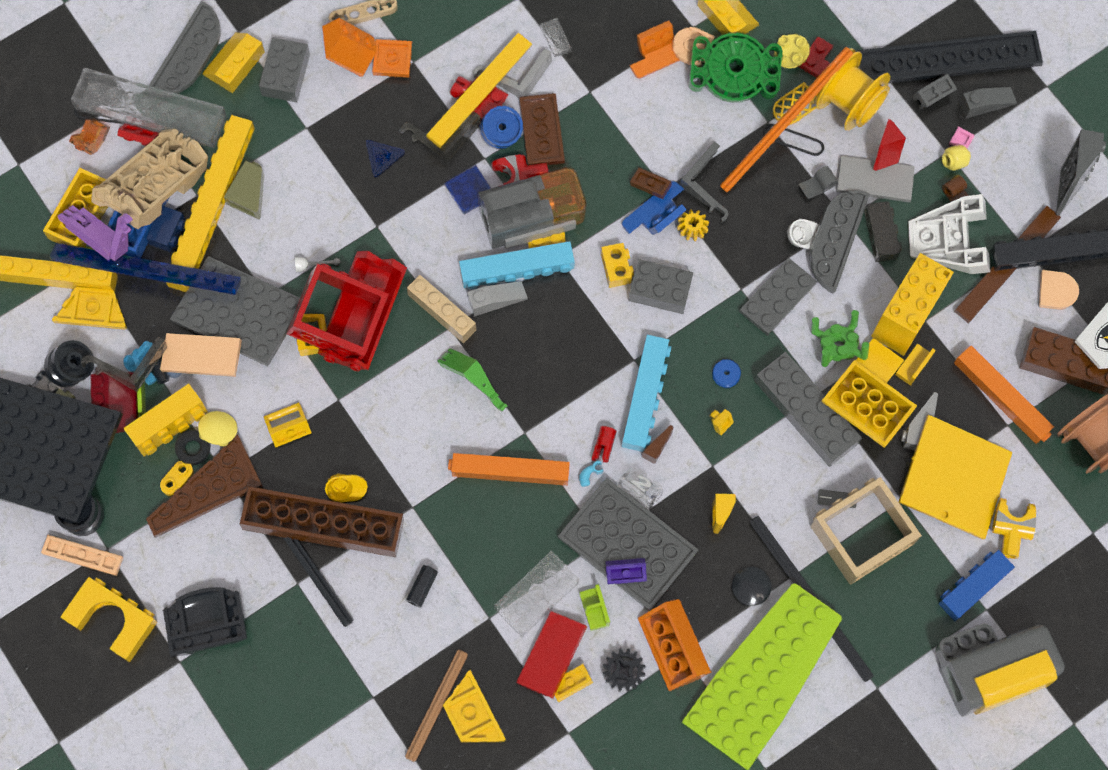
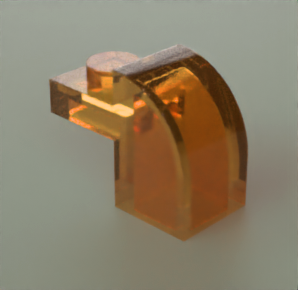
(91, 136)

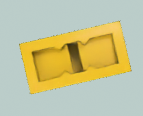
(613, 265)

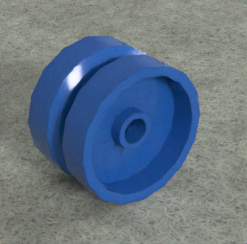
(511, 127)

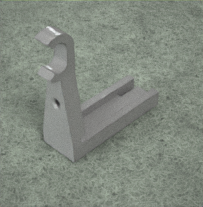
(530, 79)

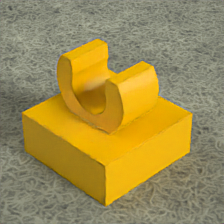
(721, 421)

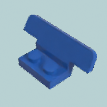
(656, 212)

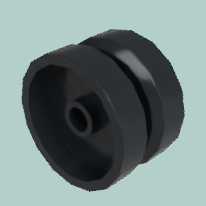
(64, 364)
(90, 521)

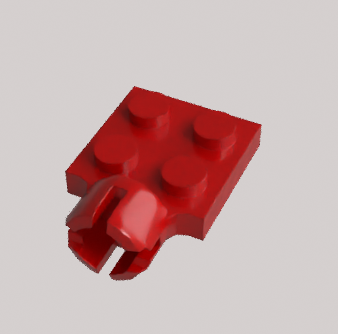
(494, 99)

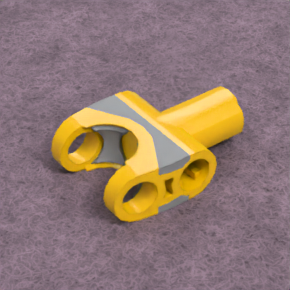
(1013, 527)

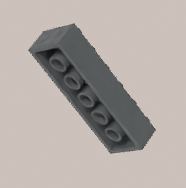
(802, 406)

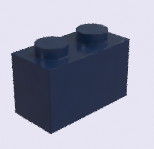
(166, 229)

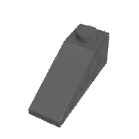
(986, 100)

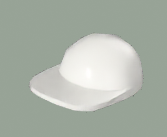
(802, 233)

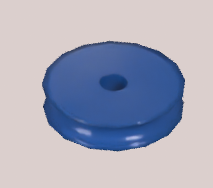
(726, 366)

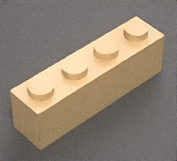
(441, 309)

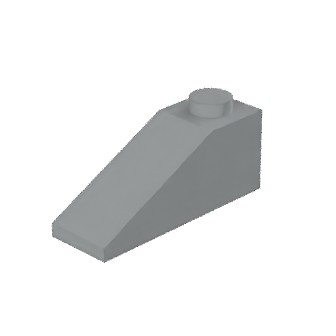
(495, 297)
(912, 433)

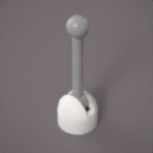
(302, 264)

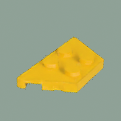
(91, 308)
(471, 713)

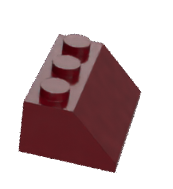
(115, 396)

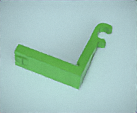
(473, 372)

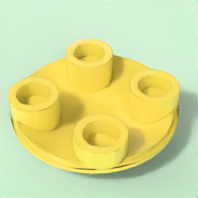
(794, 49)
(217, 428)

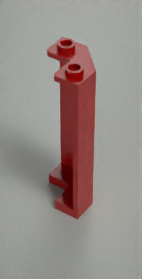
(353, 313)

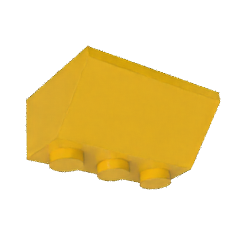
(728, 16)
(235, 61)

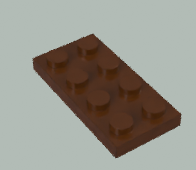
(542, 129)

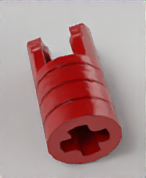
(604, 441)

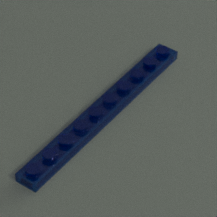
(147, 269)

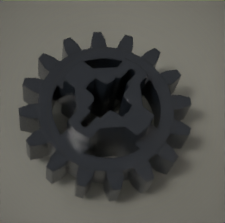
(631, 665)

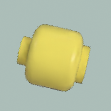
(956, 157)

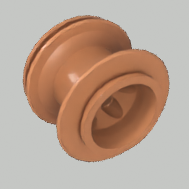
(1092, 432)

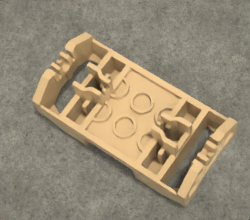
(152, 177)

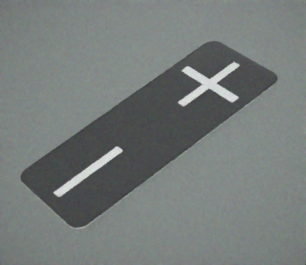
(828, 497)

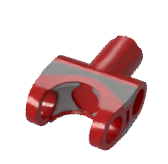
(518, 168)

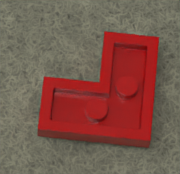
(816, 62)

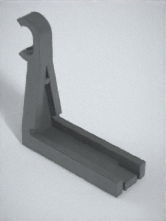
(696, 190)

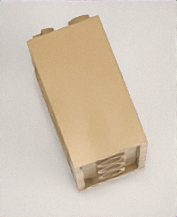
(835, 549)

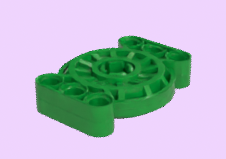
(728, 84)

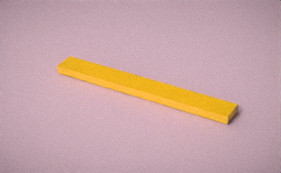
(479, 90)

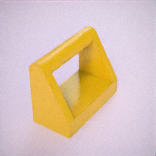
(303, 349)
(290, 430)
(721, 509)

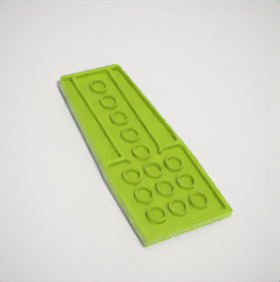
(763, 677)

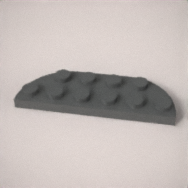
(190, 51)
(836, 236)

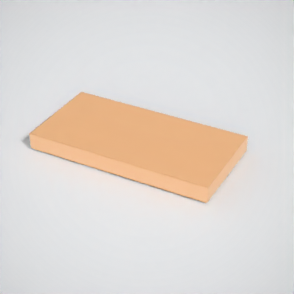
(201, 355)

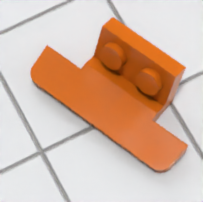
(656, 50)

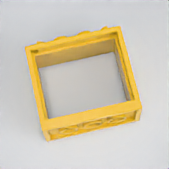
(911, 304)

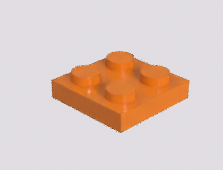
(392, 58)

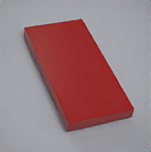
(551, 654)

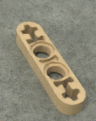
(362, 10)

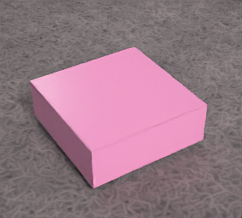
(962, 137)

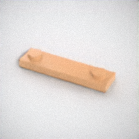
(82, 555)

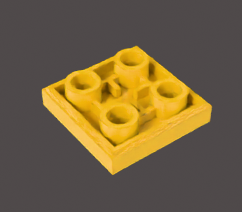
(881, 361)

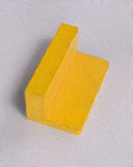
(914, 364)

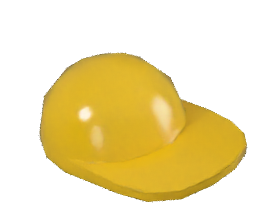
(345, 487)

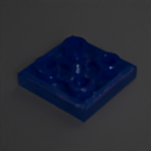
(465, 189)

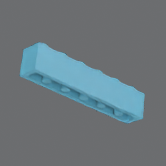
(517, 265)
(645, 393)

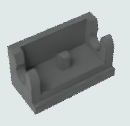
(935, 91)

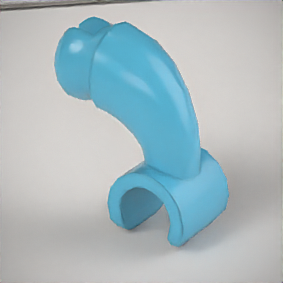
(585, 474)

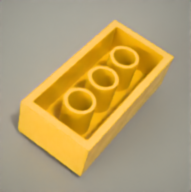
(79, 195)
(166, 420)

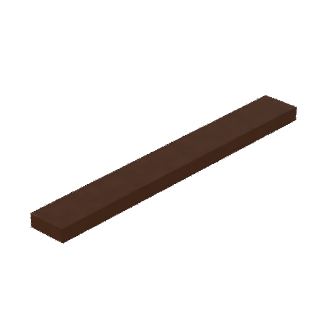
(995, 279)

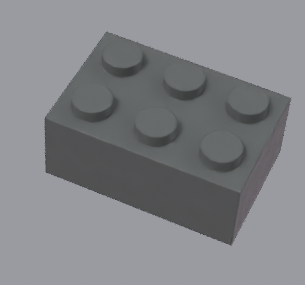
(284, 70)
(660, 286)

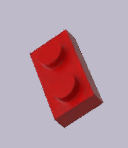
(138, 134)

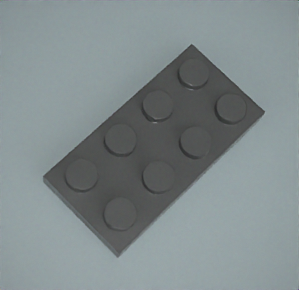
(778, 296)

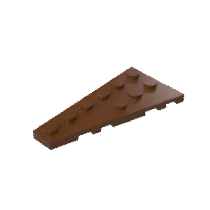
(211, 487)

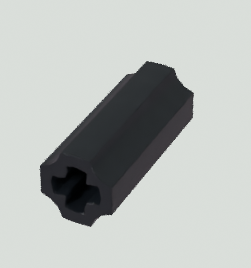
(422, 586)

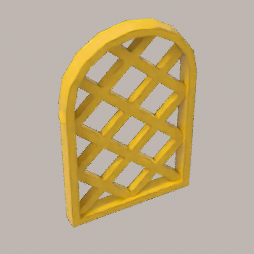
(792, 101)

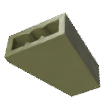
(247, 190)

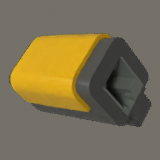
(996, 670)

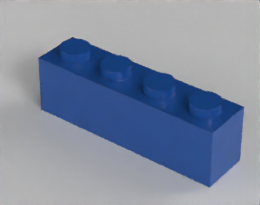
(974, 587)

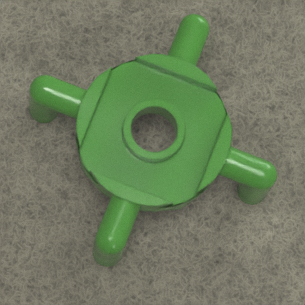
(839, 333)

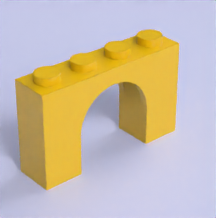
(94, 596)

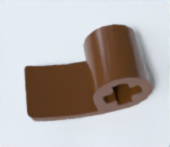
(955, 188)

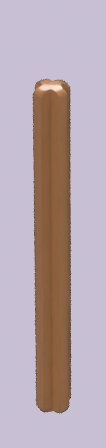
(436, 705)

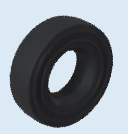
(181, 443)

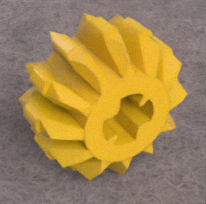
(698, 221)

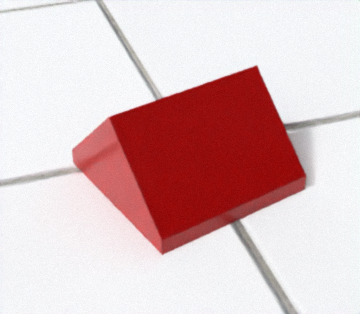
(890, 147)

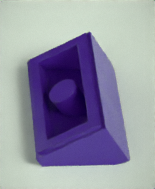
(626, 571)

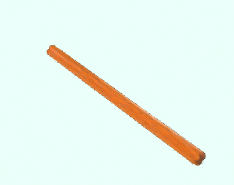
(786, 119)

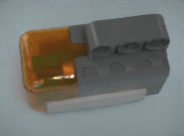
(532, 208)

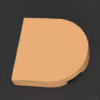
(683, 43)
(1057, 290)

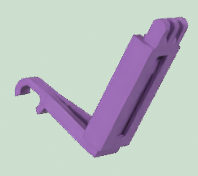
(97, 234)

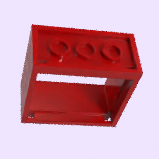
(323, 339)

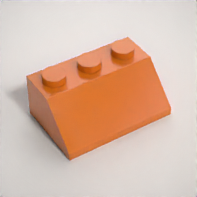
(348, 46)

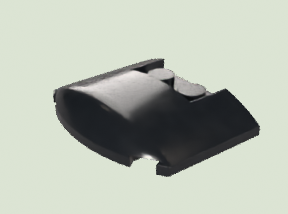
(204, 621)

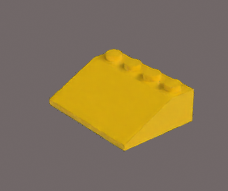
(869, 403)

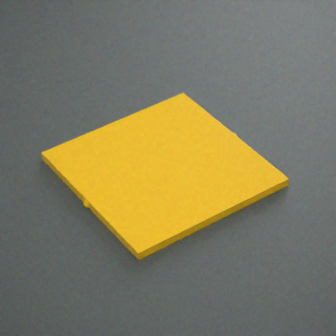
(955, 477)

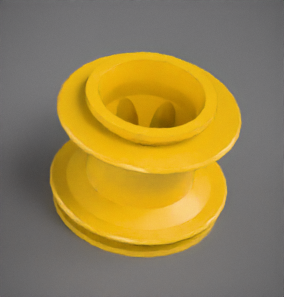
(854, 92)

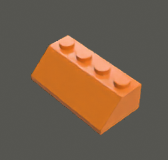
(674, 644)

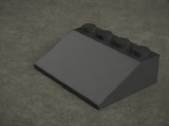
(1078, 166)

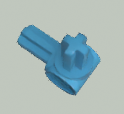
(133, 360)

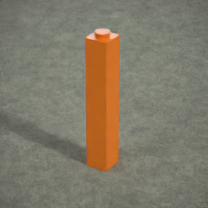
(1004, 395)
(509, 469)

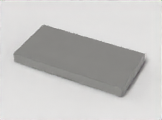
(887, 183)

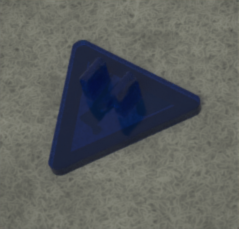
(382, 156)

